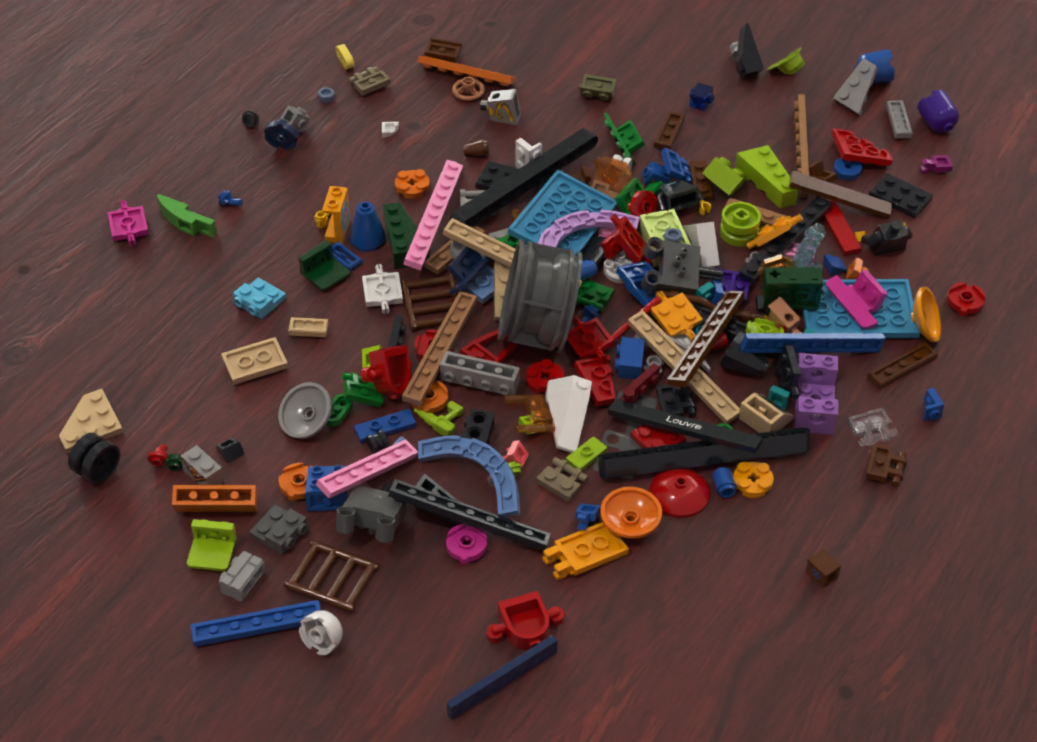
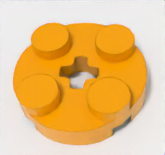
(763, 476)

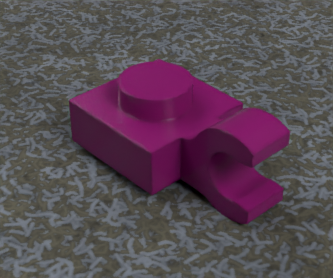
(939, 163)

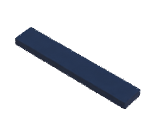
(501, 677)

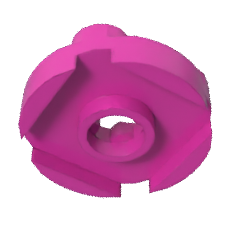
(462, 552)

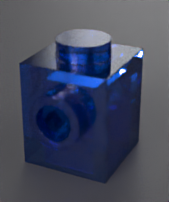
(701, 96)

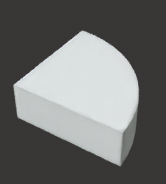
(389, 128)

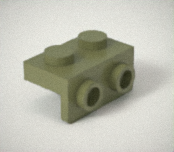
(598, 87)

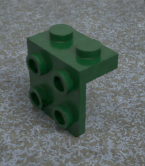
(321, 267)

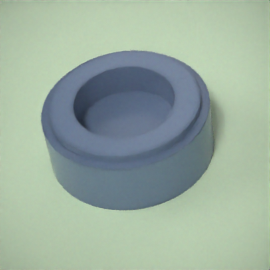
(326, 95)
(673, 235)

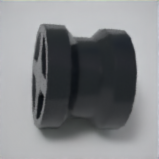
(377, 441)

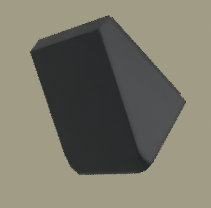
(230, 449)

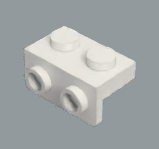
(526, 152)

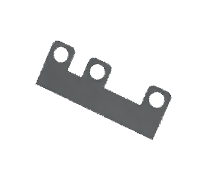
(625, 441)

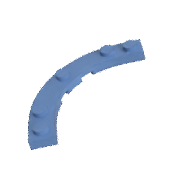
(485, 456)

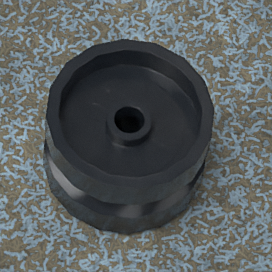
(94, 458)

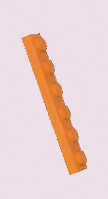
(473, 72)

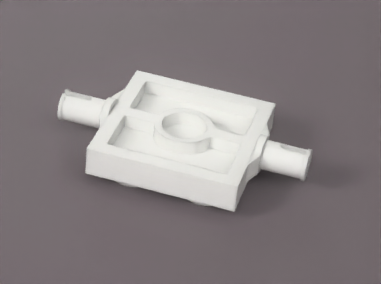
(382, 289)

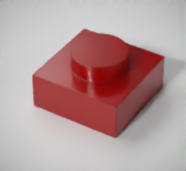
(610, 247)

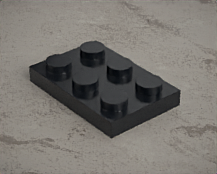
(903, 196)

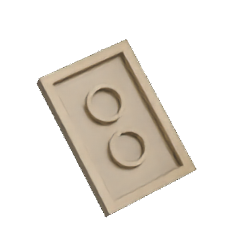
(254, 360)

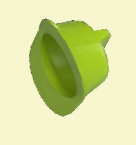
(791, 63)

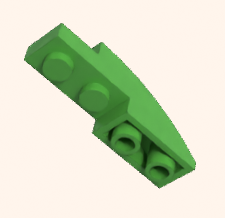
(189, 222)

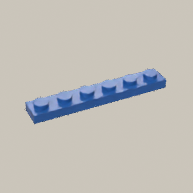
(252, 623)

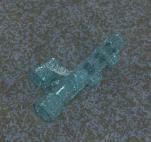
(808, 246)

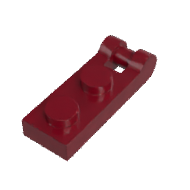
(641, 385)

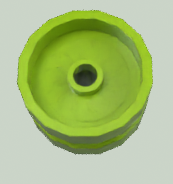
(739, 223)

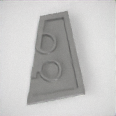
(855, 89)

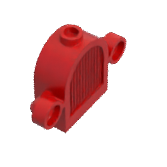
(389, 370)
(524, 621)

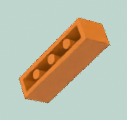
(214, 498)

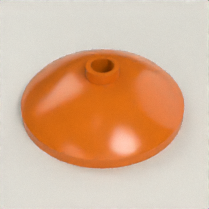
(633, 505)

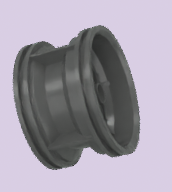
(540, 296)

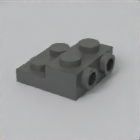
(279, 529)

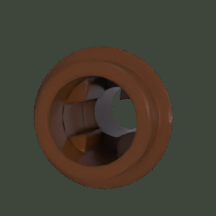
(477, 148)

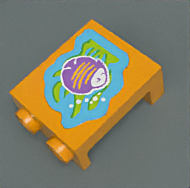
(337, 205)

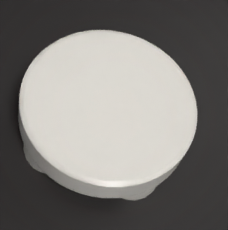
(611, 265)

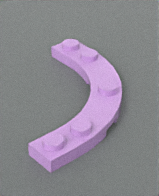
(580, 220)

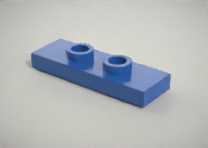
(388, 424)

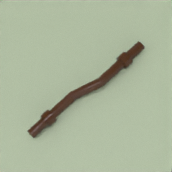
(745, 315)

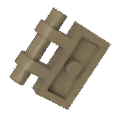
(369, 80)
(558, 483)

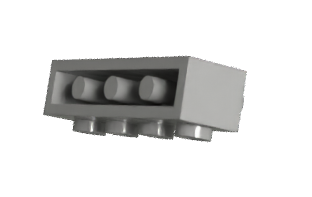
(479, 373)

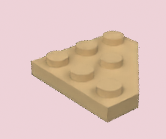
(90, 416)

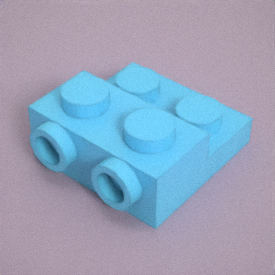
(258, 297)

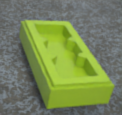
(586, 454)

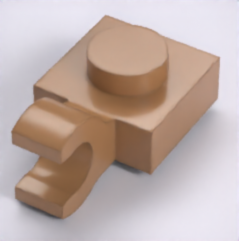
(604, 188)

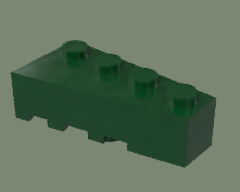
(399, 231)

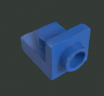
(933, 405)

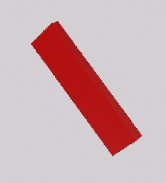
(841, 231)

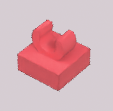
(516, 453)

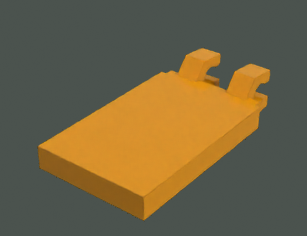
(584, 551)

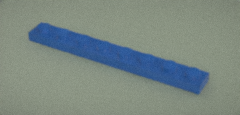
(812, 342)

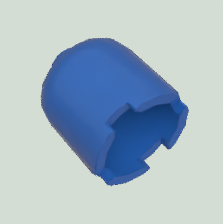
(882, 60)

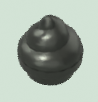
(250, 118)

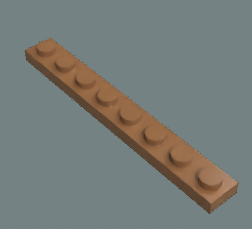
(801, 138)
(442, 342)

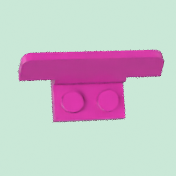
(859, 299)

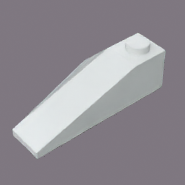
(568, 406)

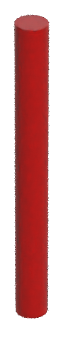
(623, 329)

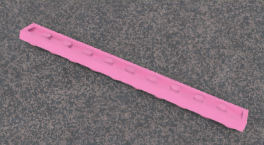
(433, 215)

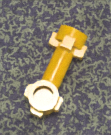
(321, 219)

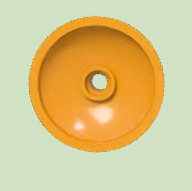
(926, 314)

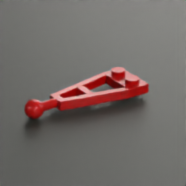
(476, 348)

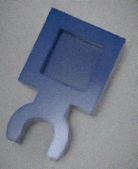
(717, 292)

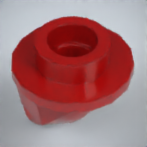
(159, 456)

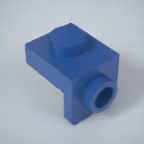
(655, 172)

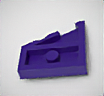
(732, 282)

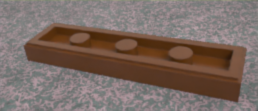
(902, 365)

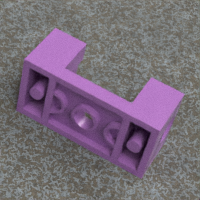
(817, 404)

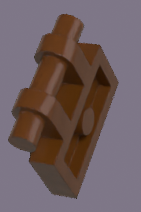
(879, 465)

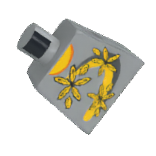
(503, 106)

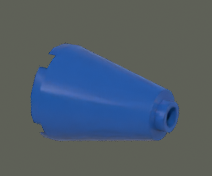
(366, 228)

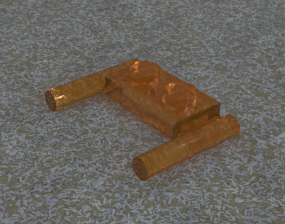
(537, 410)

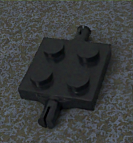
(788, 371)

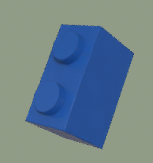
(631, 358)

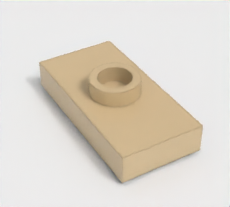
(308, 327)

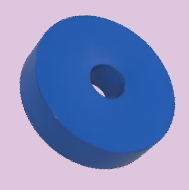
(847, 170)

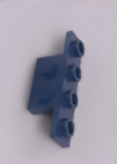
(465, 268)

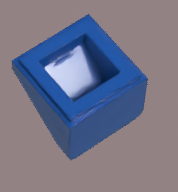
(834, 265)

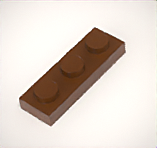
(669, 130)
(700, 179)

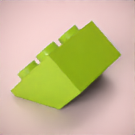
(724, 176)

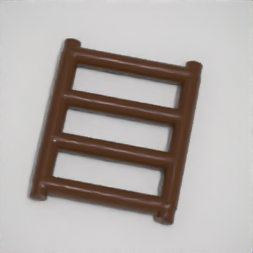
(408, 299)
(330, 598)

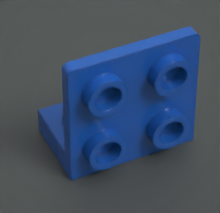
(315, 498)

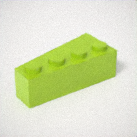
(768, 175)

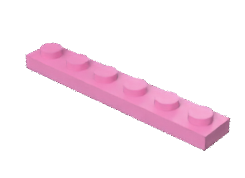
(366, 468)

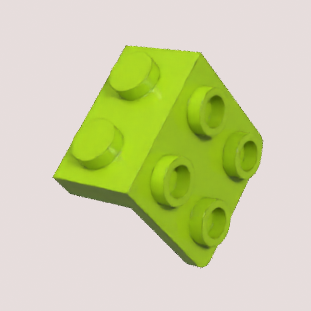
(211, 545)

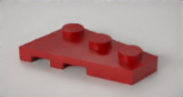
(600, 374)

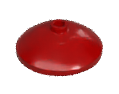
(681, 492)

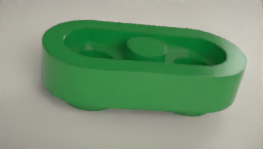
(338, 411)

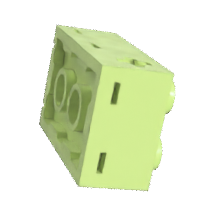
(656, 224)

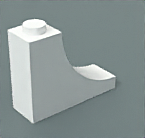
(704, 236)

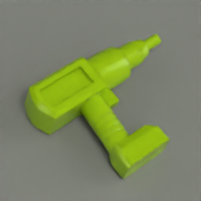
(442, 423)

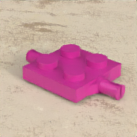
(128, 223)

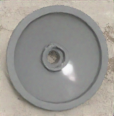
(299, 405)

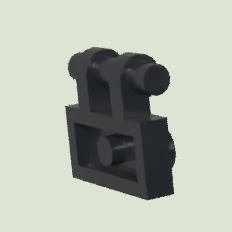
(670, 397)

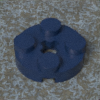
(281, 134)

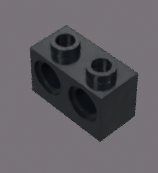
(479, 425)

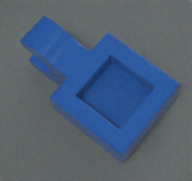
(586, 513)

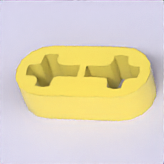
(344, 56)

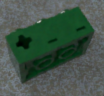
(795, 285)

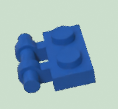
(676, 166)

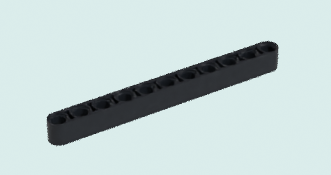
(525, 178)
(699, 454)

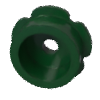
(174, 462)

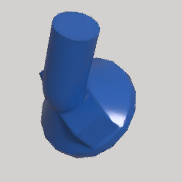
(226, 198)
(590, 313)

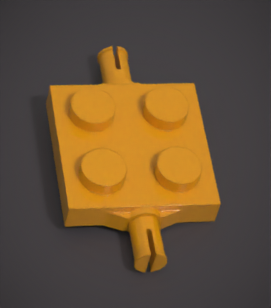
(770, 232)
(676, 315)

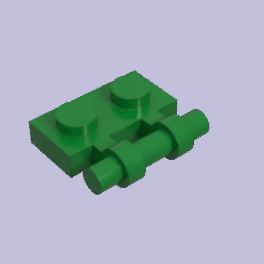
(594, 294)
(359, 391)

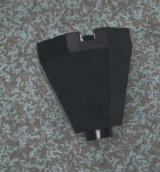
(743, 362)

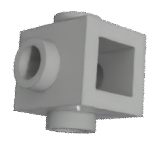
(296, 117)

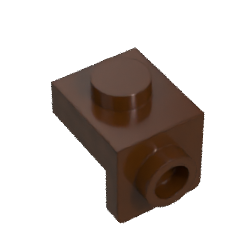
(817, 171)

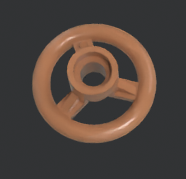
(468, 87)

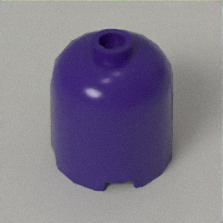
(938, 111)

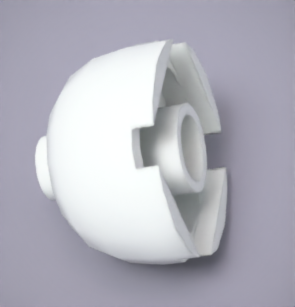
(321, 631)

